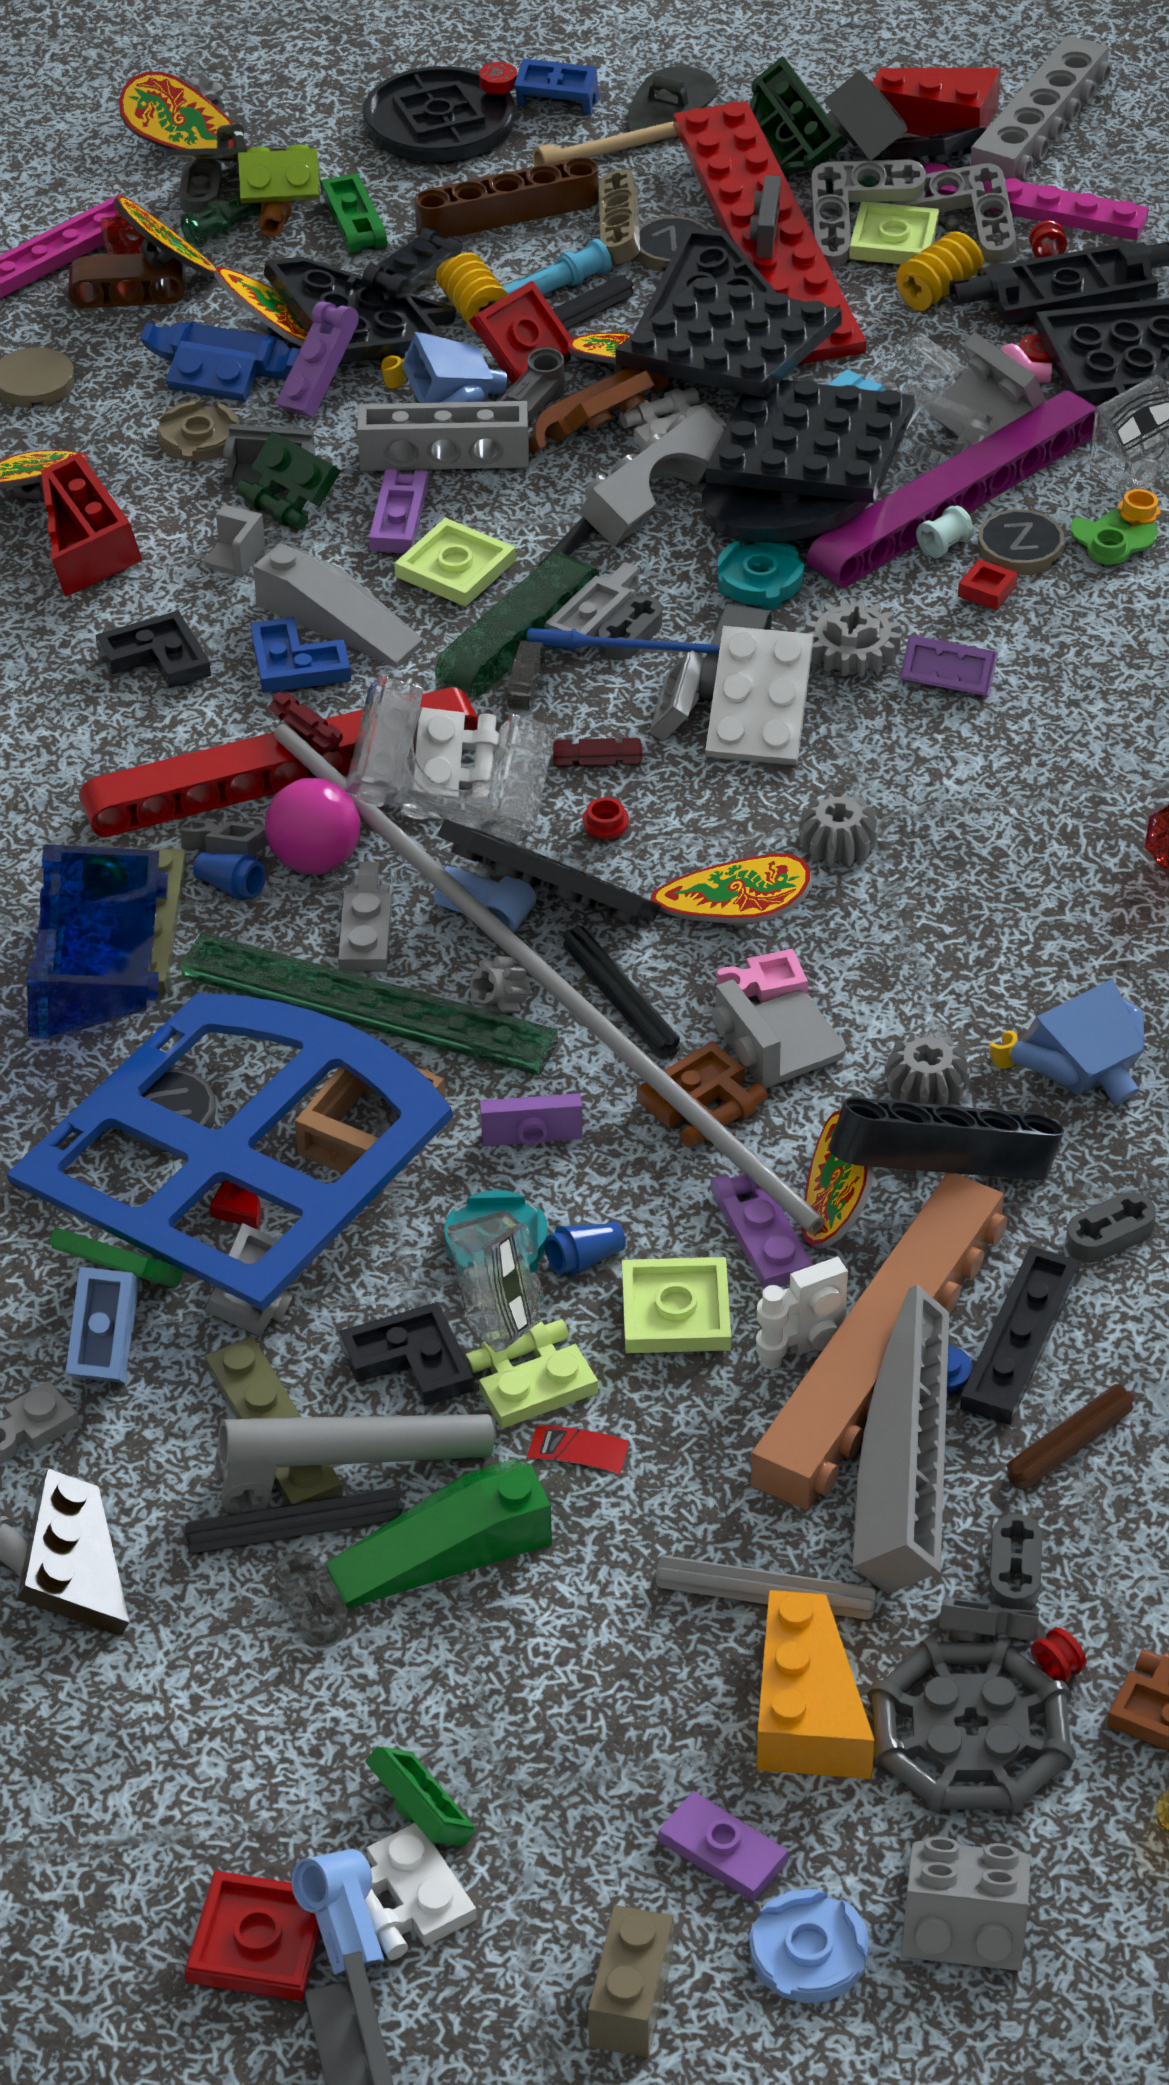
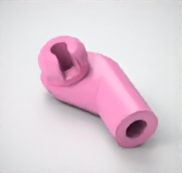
(1040, 370)

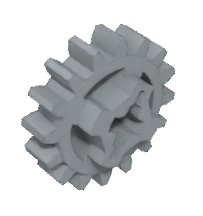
(854, 637)

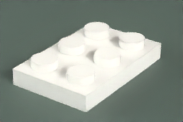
(759, 695)

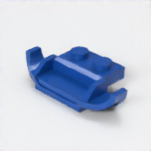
(217, 358)

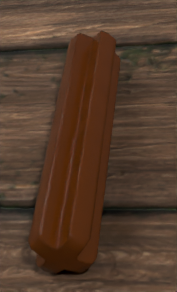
(1069, 1436)

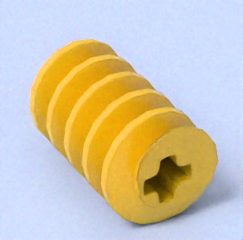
(928, 273)
(469, 284)

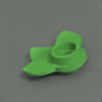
(1112, 538)

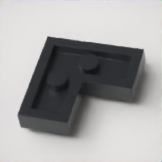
(937, 147)
(158, 640)
(414, 1341)

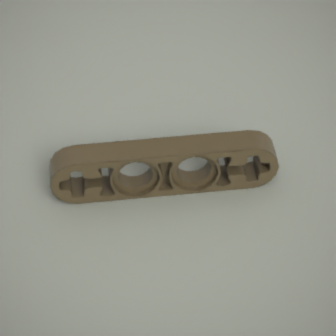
(619, 215)

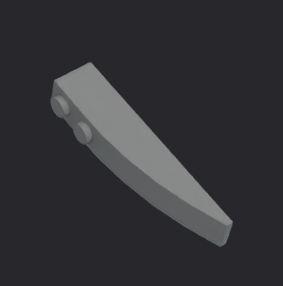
(904, 1452)

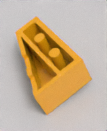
(808, 1694)

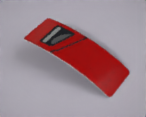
(578, 1447)

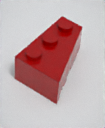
(941, 97)
(85, 526)

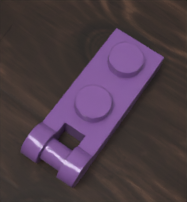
(318, 358)
(398, 511)
(760, 1230)

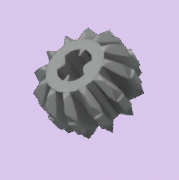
(838, 829)
(927, 1070)

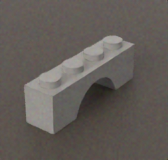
(624, 499)

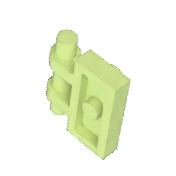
(538, 1384)

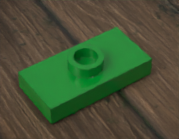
(420, 1796)

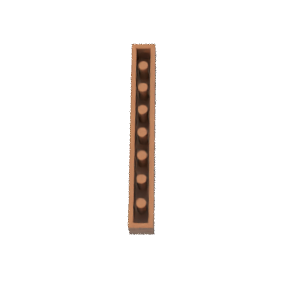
(832, 1402)

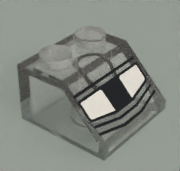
(1132, 438)
(496, 1277)

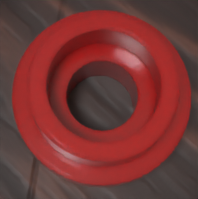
(605, 818)

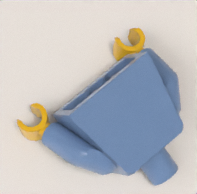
(443, 371)
(1081, 1043)

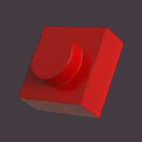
(987, 584)

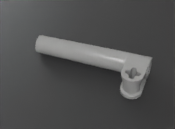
(255, 1447)

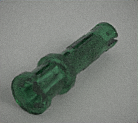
(216, 218)

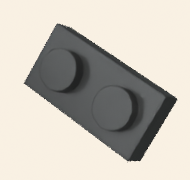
(767, 208)

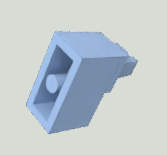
(102, 1324)

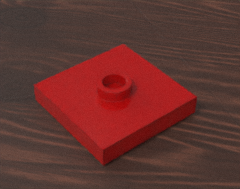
(518, 327)
(253, 1938)

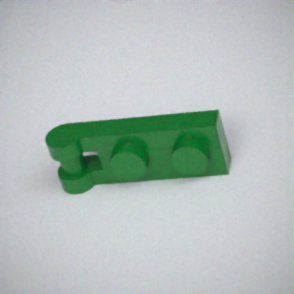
(353, 213)

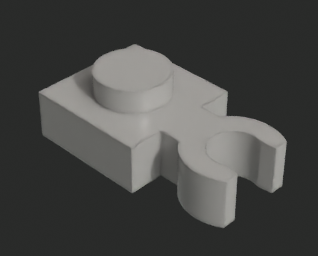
(35, 1419)

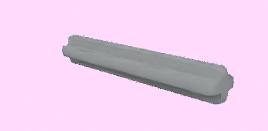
(754, 1585)

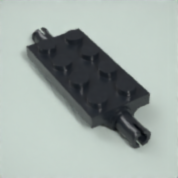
(1066, 281)

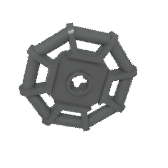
(979, 1697)

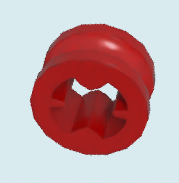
(1053, 231)
(1058, 1655)

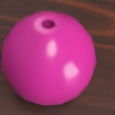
(312, 826)

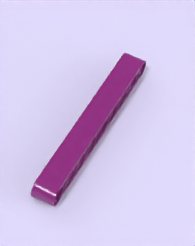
(962, 481)

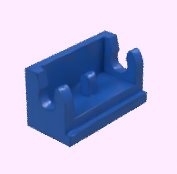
(557, 82)

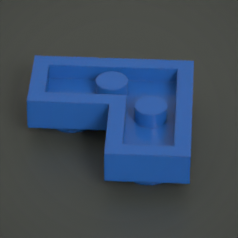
(288, 665)

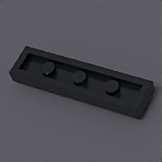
(1019, 1335)

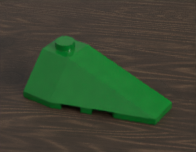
(453, 1531)

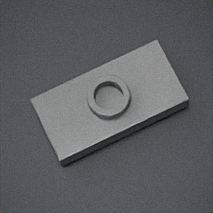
(677, 695)

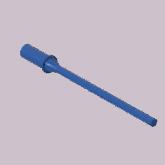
(574, 639)

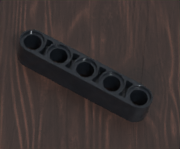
(945, 1138)

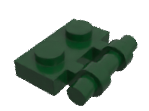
(293, 468)

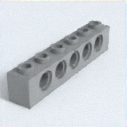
(1044, 107)

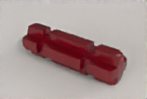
(305, 722)
(597, 752)

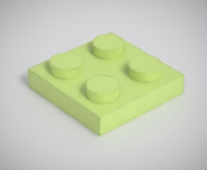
(892, 232)
(455, 562)
(676, 1305)

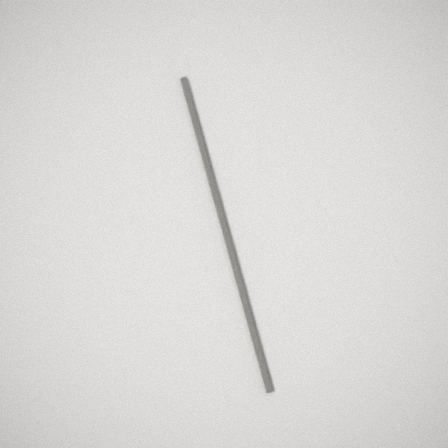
(563, 991)

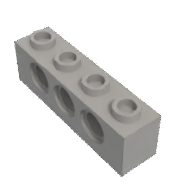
(443, 435)

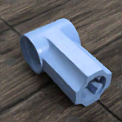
(507, 899)
(336, 1891)

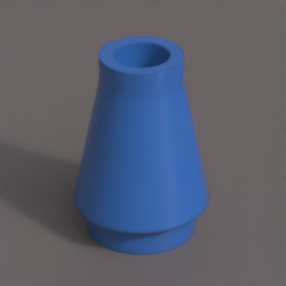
(232, 873)
(582, 1246)

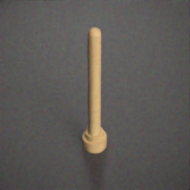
(549, 153)

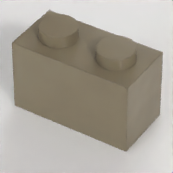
(630, 1981)

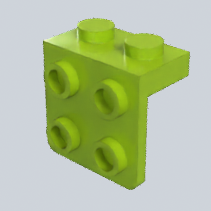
(279, 174)

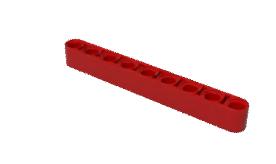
(224, 774)

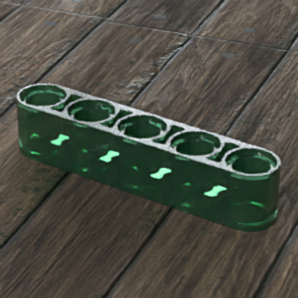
(491, 643)

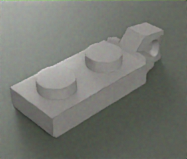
(596, 602)
(365, 922)

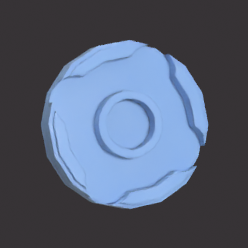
(802, 1963)

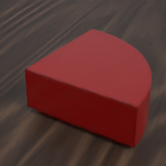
(236, 1205)

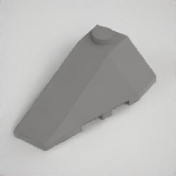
(331, 604)

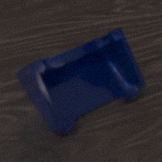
(93, 938)

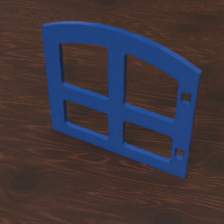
(228, 1151)

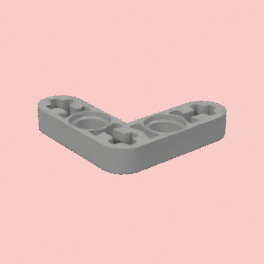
(848, 189)
(972, 194)

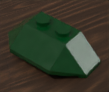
(793, 120)

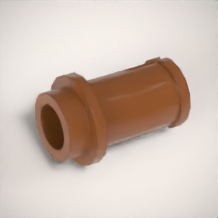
(273, 217)

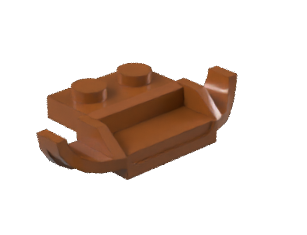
(594, 405)

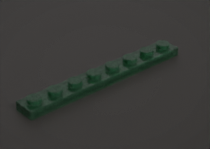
(371, 1003)

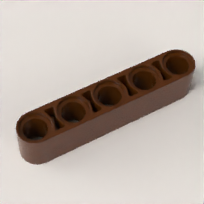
(508, 197)

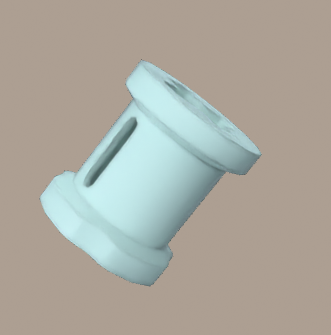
(950, 528)

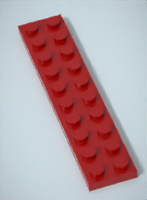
(731, 165)

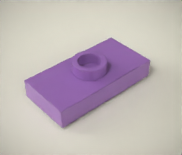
(949, 665)
(531, 1119)
(723, 1846)

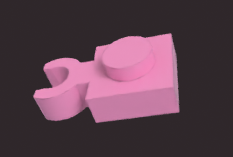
(767, 975)

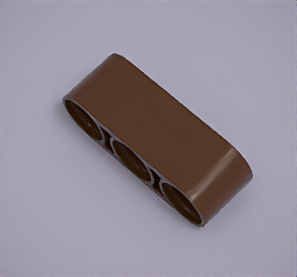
(107, 286)

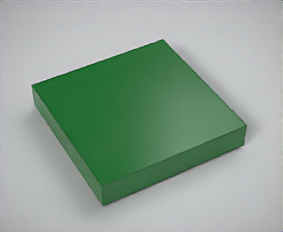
(115, 1257)

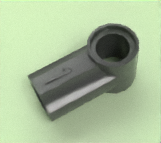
(540, 382)

